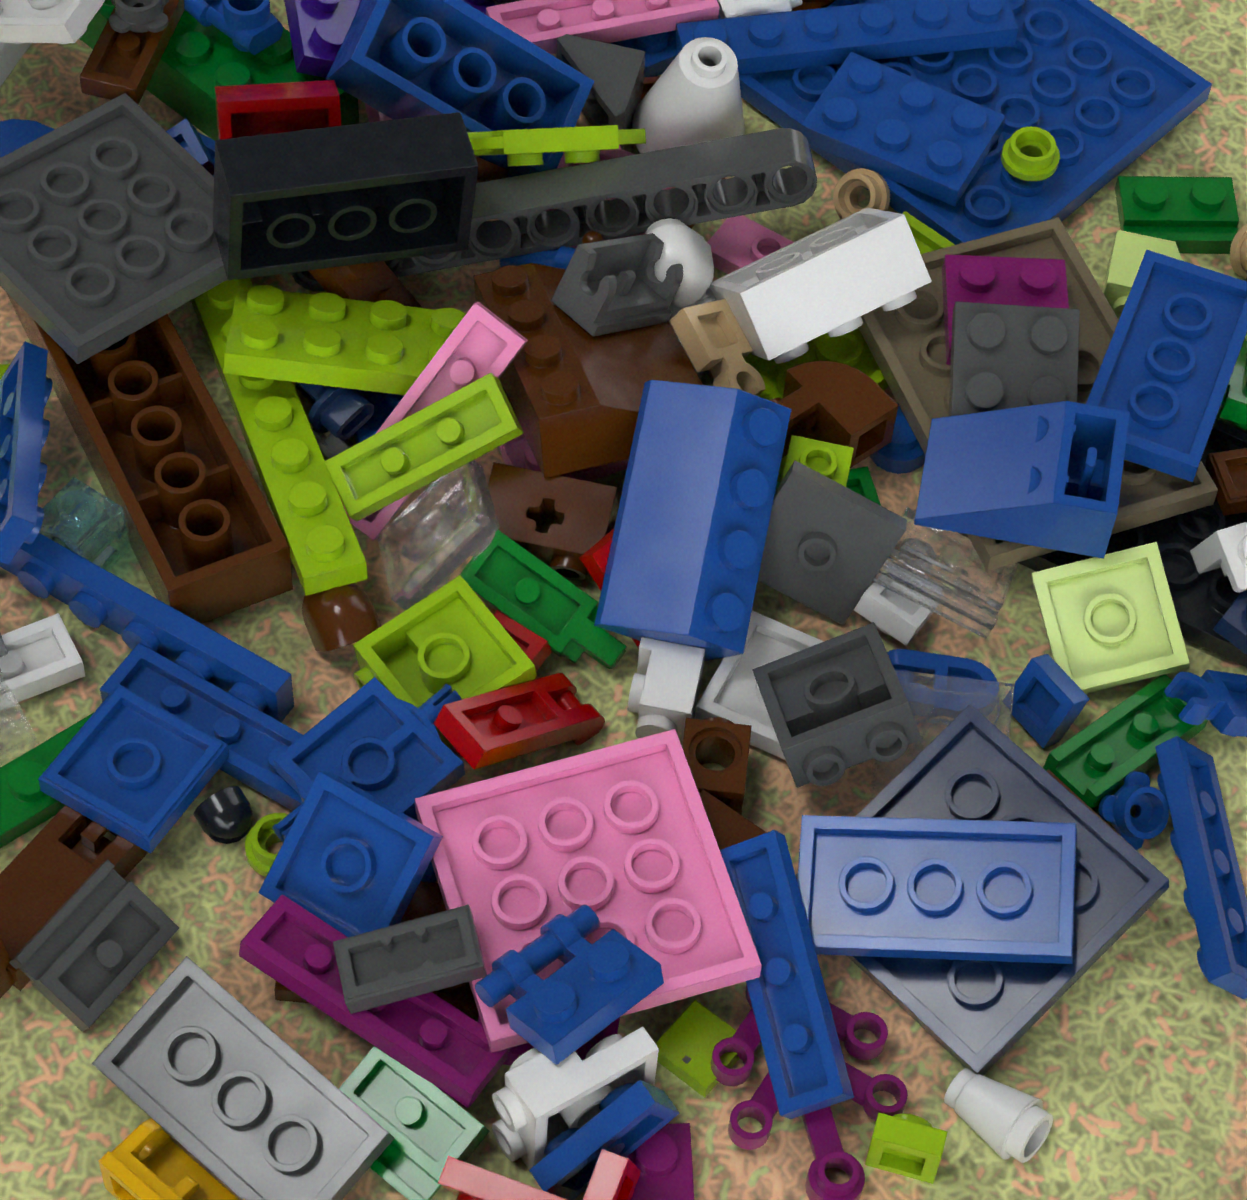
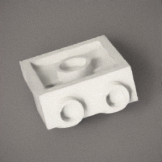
(551, 1098)

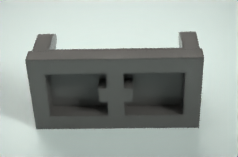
(614, 285)

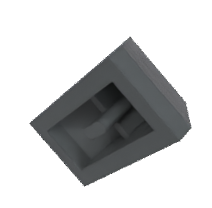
(616, 74)

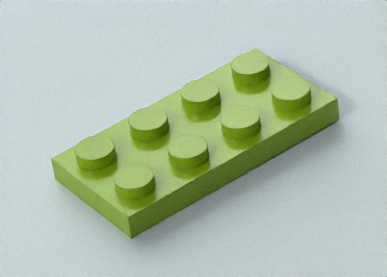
(333, 339)

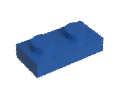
(625, 1122)

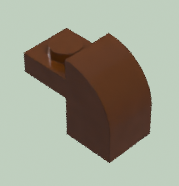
(838, 407)

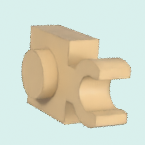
(717, 344)

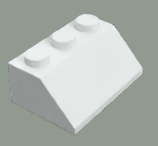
(824, 283)

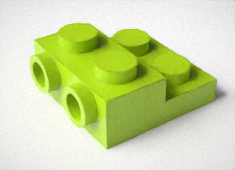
(442, 642)

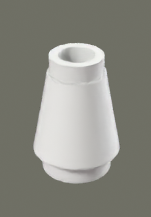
(1000, 1114)

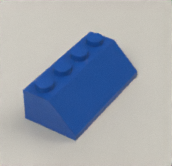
(693, 517)

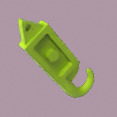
(578, 143)

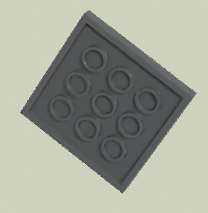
(105, 227)

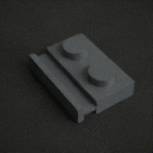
(94, 945)

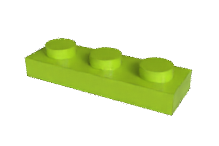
(424, 447)

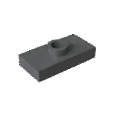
(409, 959)

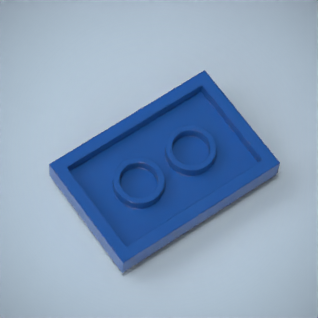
(902, 128)

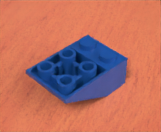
(1027, 475)

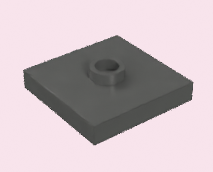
(825, 542)

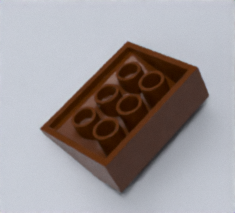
(572, 388)

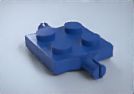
(376, 746)

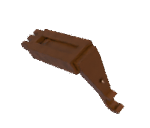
(47, 876)

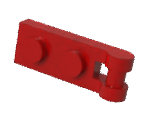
(518, 720)

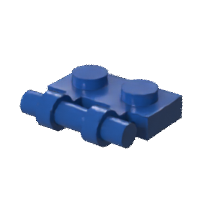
(581, 996)

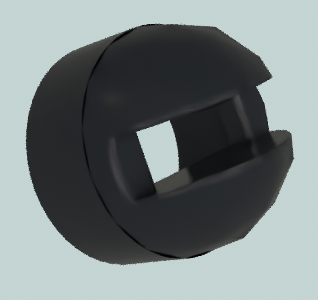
(225, 815)

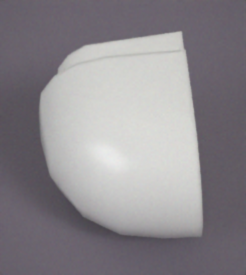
(687, 248)

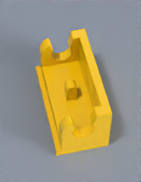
(155, 1168)

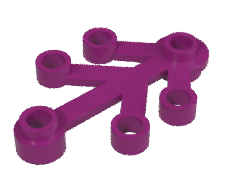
(820, 1123)

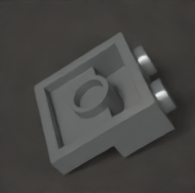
(837, 706)

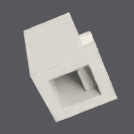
(665, 686)

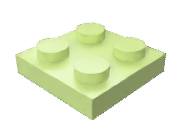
(1111, 618)

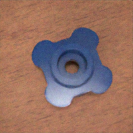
(1150, 814)

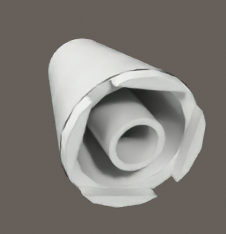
(693, 99)

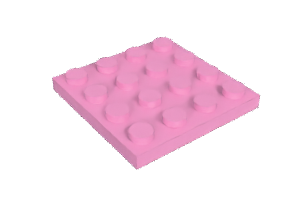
(599, 832)

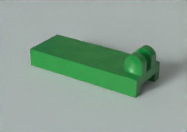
(1120, 742)

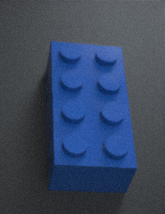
(455, 59)

